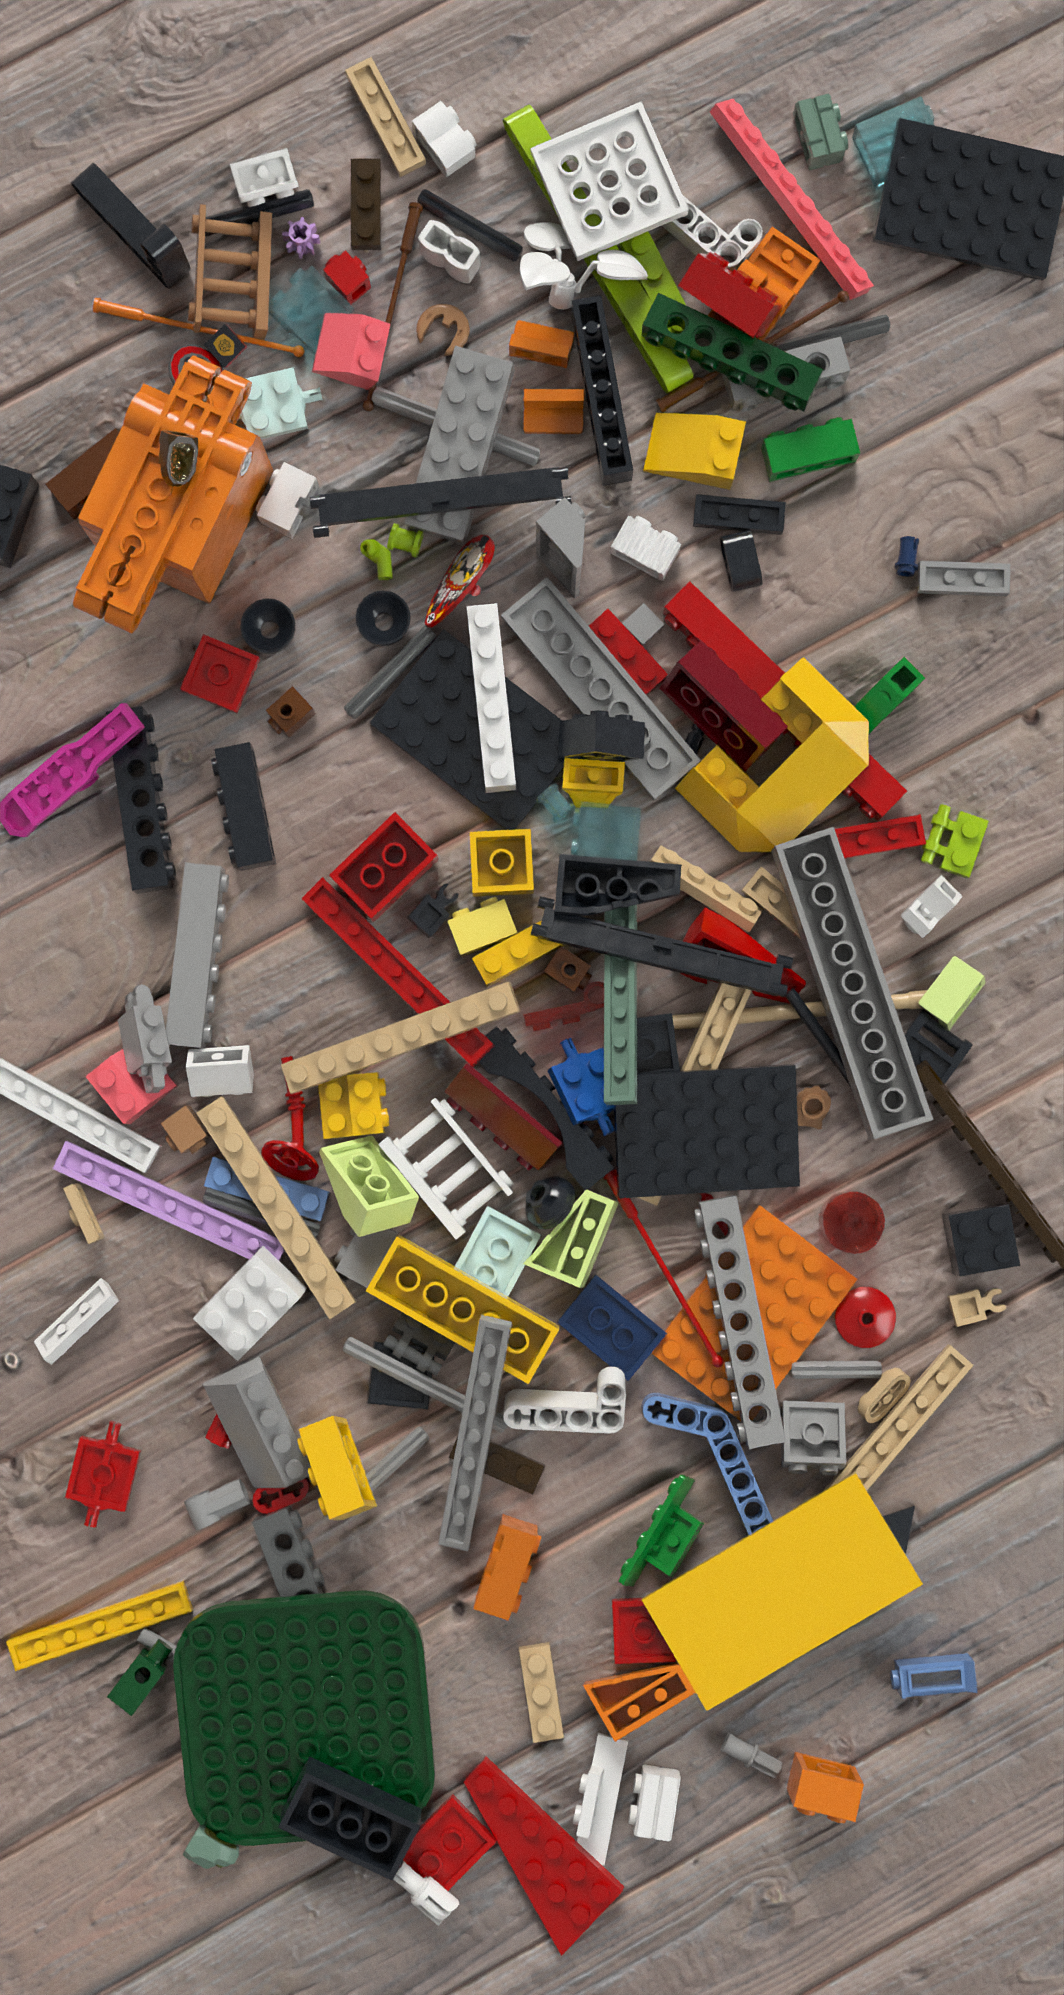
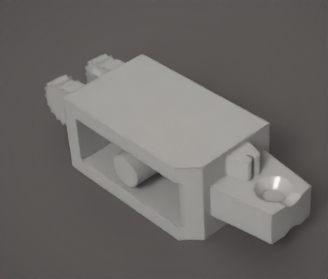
(145, 1039)

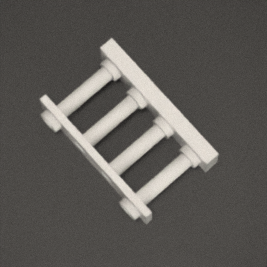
(437, 1195)

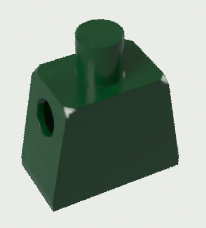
(134, 1685)

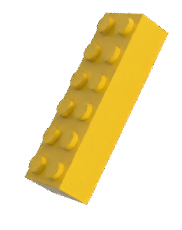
(454, 1302)

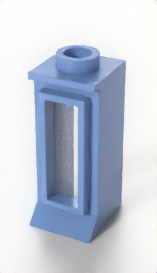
(934, 1675)

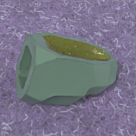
(210, 1851)

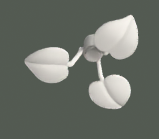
(541, 269)

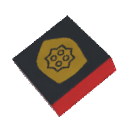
(225, 345)

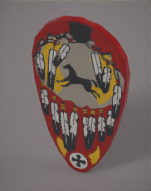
(461, 578)

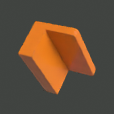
(541, 343)
(553, 411)

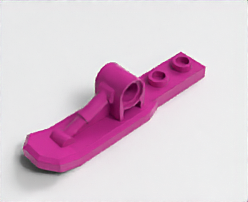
(66, 772)

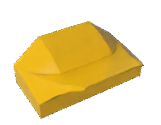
(593, 780)

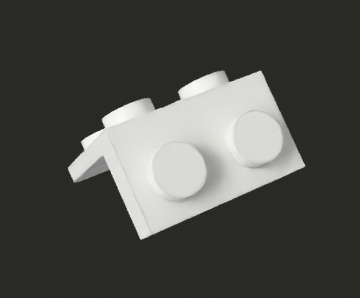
(264, 176)

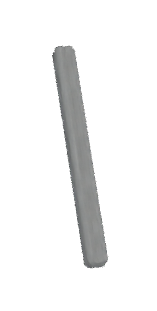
(426, 415)
(412, 1377)

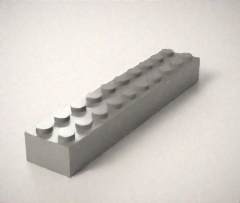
(851, 983)

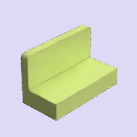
(952, 992)

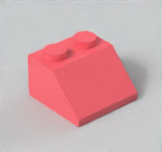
(351, 348)
(123, 1090)

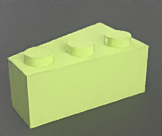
(575, 1242)

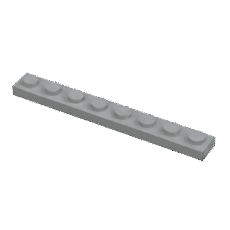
(475, 1432)

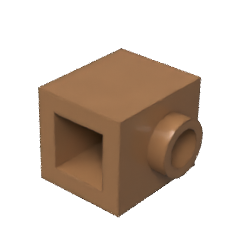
(185, 1131)

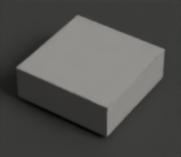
(643, 624)

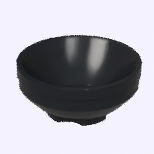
(383, 603)
(267, 611)
(554, 1204)

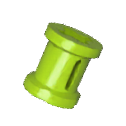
(405, 540)

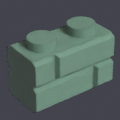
(820, 132)

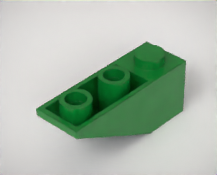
(889, 692)

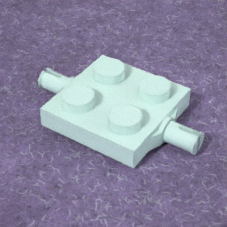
(277, 404)

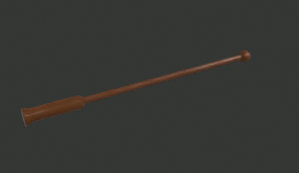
(415, 210)
(698, 383)

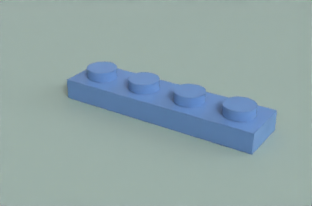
(307, 1199)

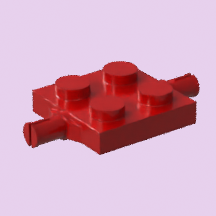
(103, 1474)

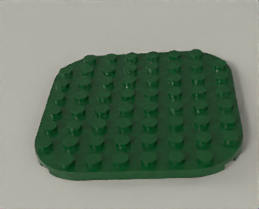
(296, 1681)

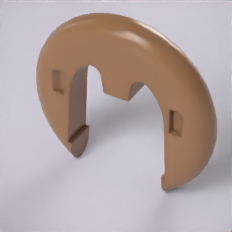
(450, 315)

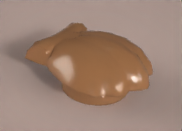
(812, 1107)

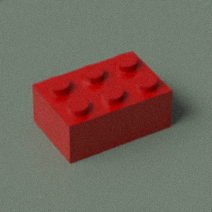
(731, 294)
(384, 867)

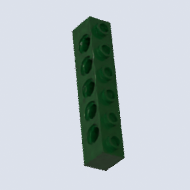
(722, 338)

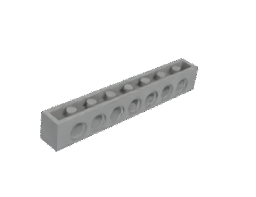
(770, 1428)

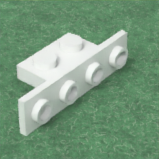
(600, 1796)

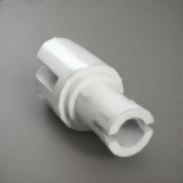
(426, 1894)

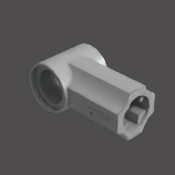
(210, 1506)

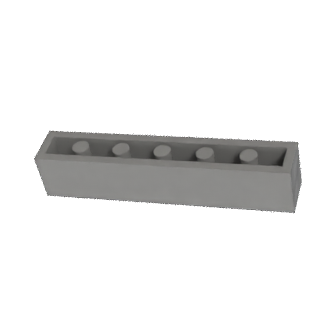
(195, 955)

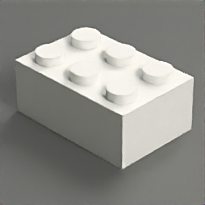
(250, 1303)

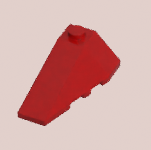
(722, 934)

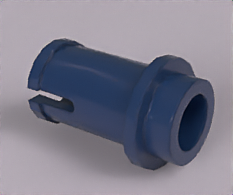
(907, 557)

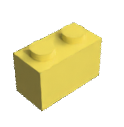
(482, 926)

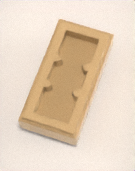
(82, 1213)

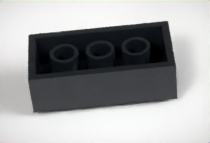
(350, 1818)

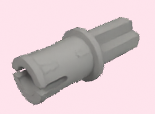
(751, 1756)

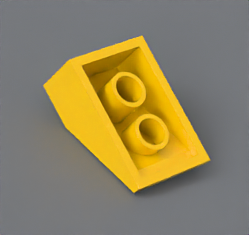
(695, 448)

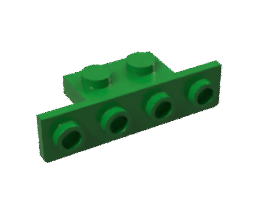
(667, 1537)

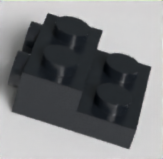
(656, 1044)

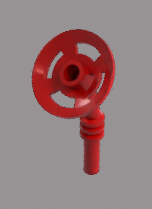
(291, 1153)

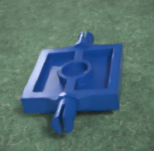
(581, 1086)

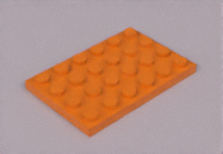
(795, 1298)

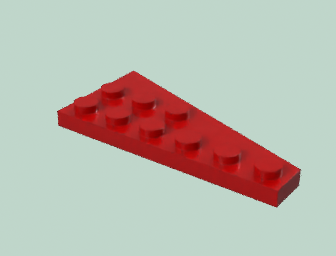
(553, 1868)

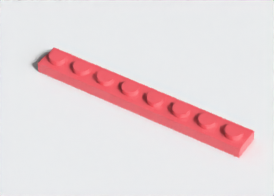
(791, 198)

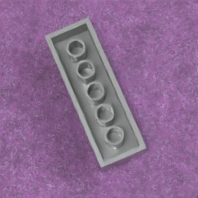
(463, 433)

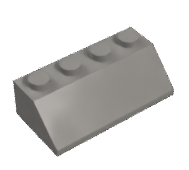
(561, 543)
(258, 1425)

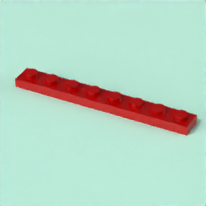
(389, 963)

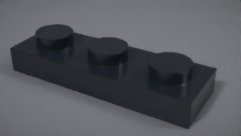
(739, 514)

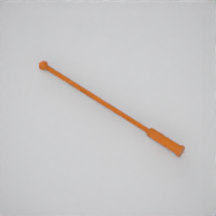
(138, 315)

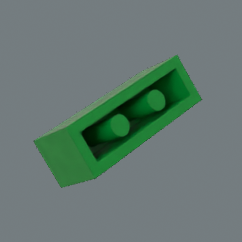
(810, 449)

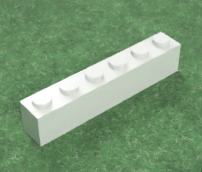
(491, 698)

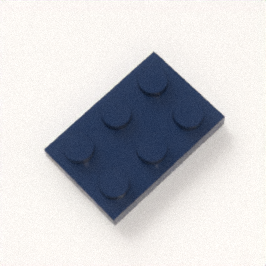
(611, 1327)

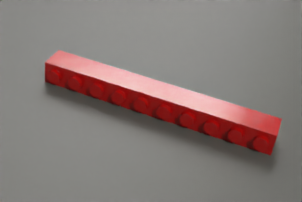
(701, 620)

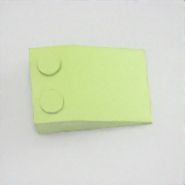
(368, 1186)

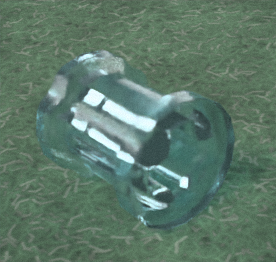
(555, 803)

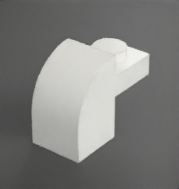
(930, 906)

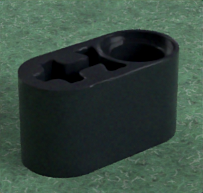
(741, 561)

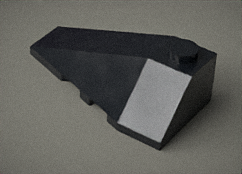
(604, 884)

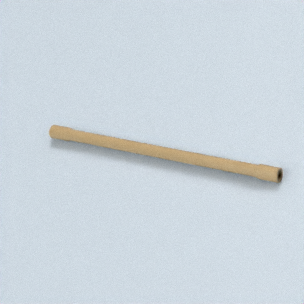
(784, 1012)

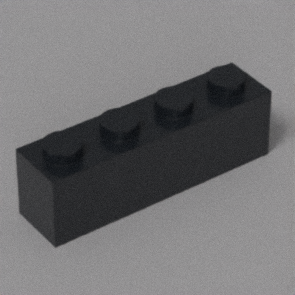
(244, 806)

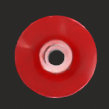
(850, 1312)

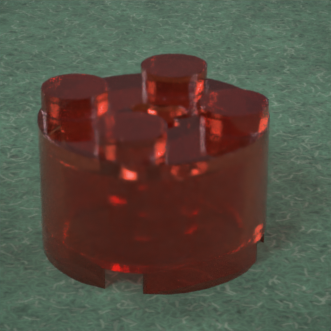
(867, 1228)

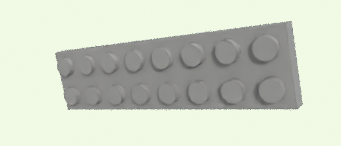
(597, 681)

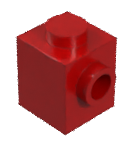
(347, 276)

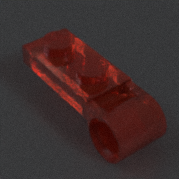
(568, 1013)

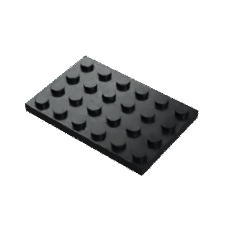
(970, 199)
(438, 726)
(709, 1132)

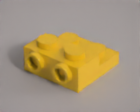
(353, 1106)

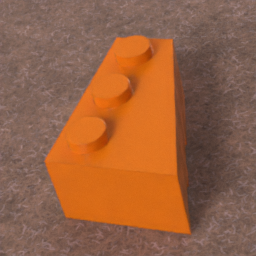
(507, 1567)
(637, 1696)

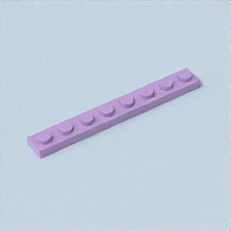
(164, 1202)

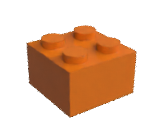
(824, 1788)

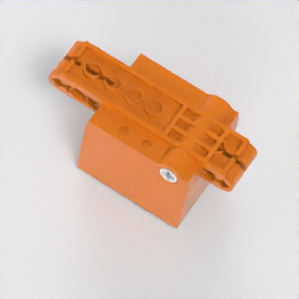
(165, 531)

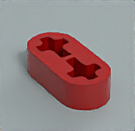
(281, 1501)

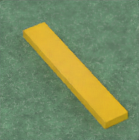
(99, 1625)

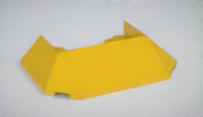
(824, 764)

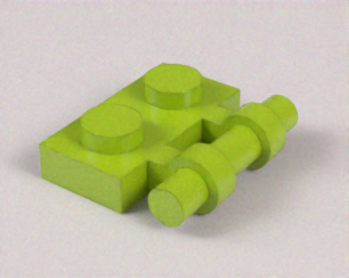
(963, 843)

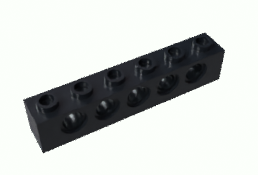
(601, 390)
(160, 875)

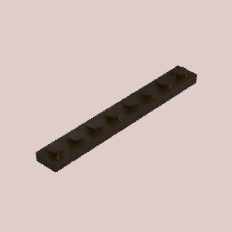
(984, 1154)

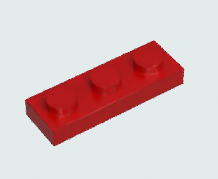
(628, 651)
(881, 836)

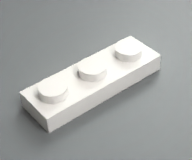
(76, 1321)

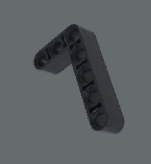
(154, 247)

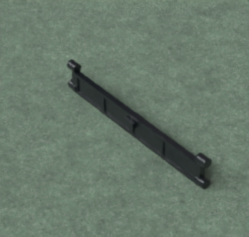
(438, 497)
(661, 951)

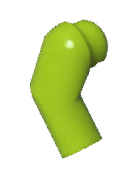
(380, 555)

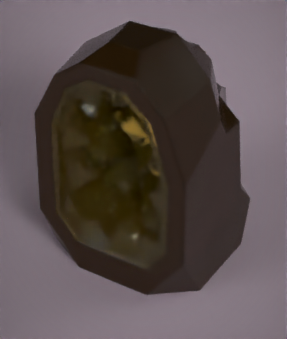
(177, 457)

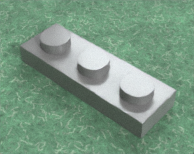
(963, 578)

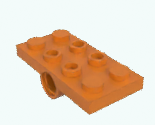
(780, 267)

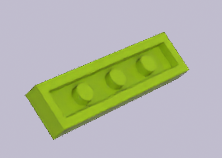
(659, 278)

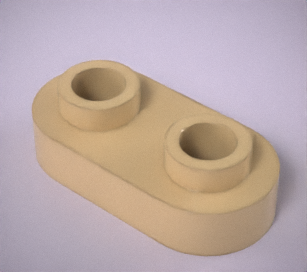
(883, 1395)

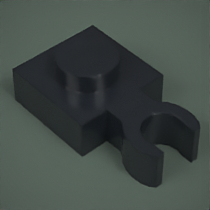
(430, 912)

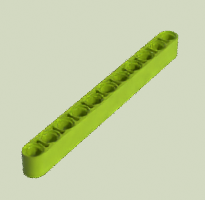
(625, 296)

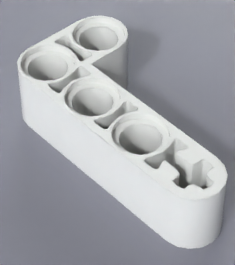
(722, 243)
(565, 1403)

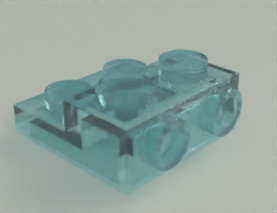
(304, 305)
(606, 831)

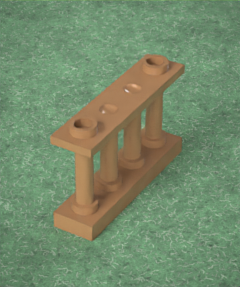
(257, 260)

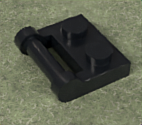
(923, 1049)

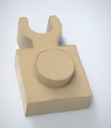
(971, 1306)

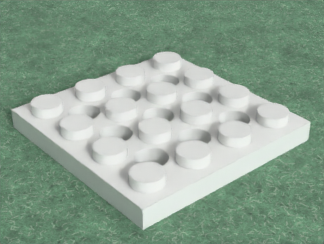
(604, 134)

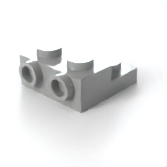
(813, 1437)

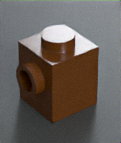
(289, 713)
(568, 970)

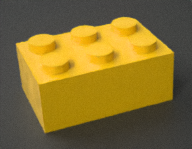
(336, 1468)

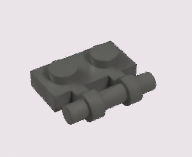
(424, 1337)

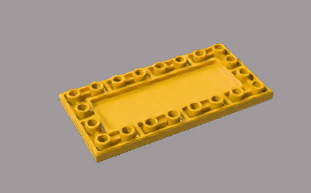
(781, 1591)

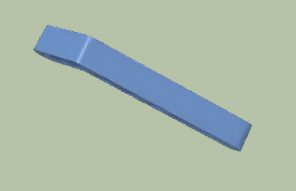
(716, 1439)

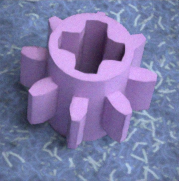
(301, 229)

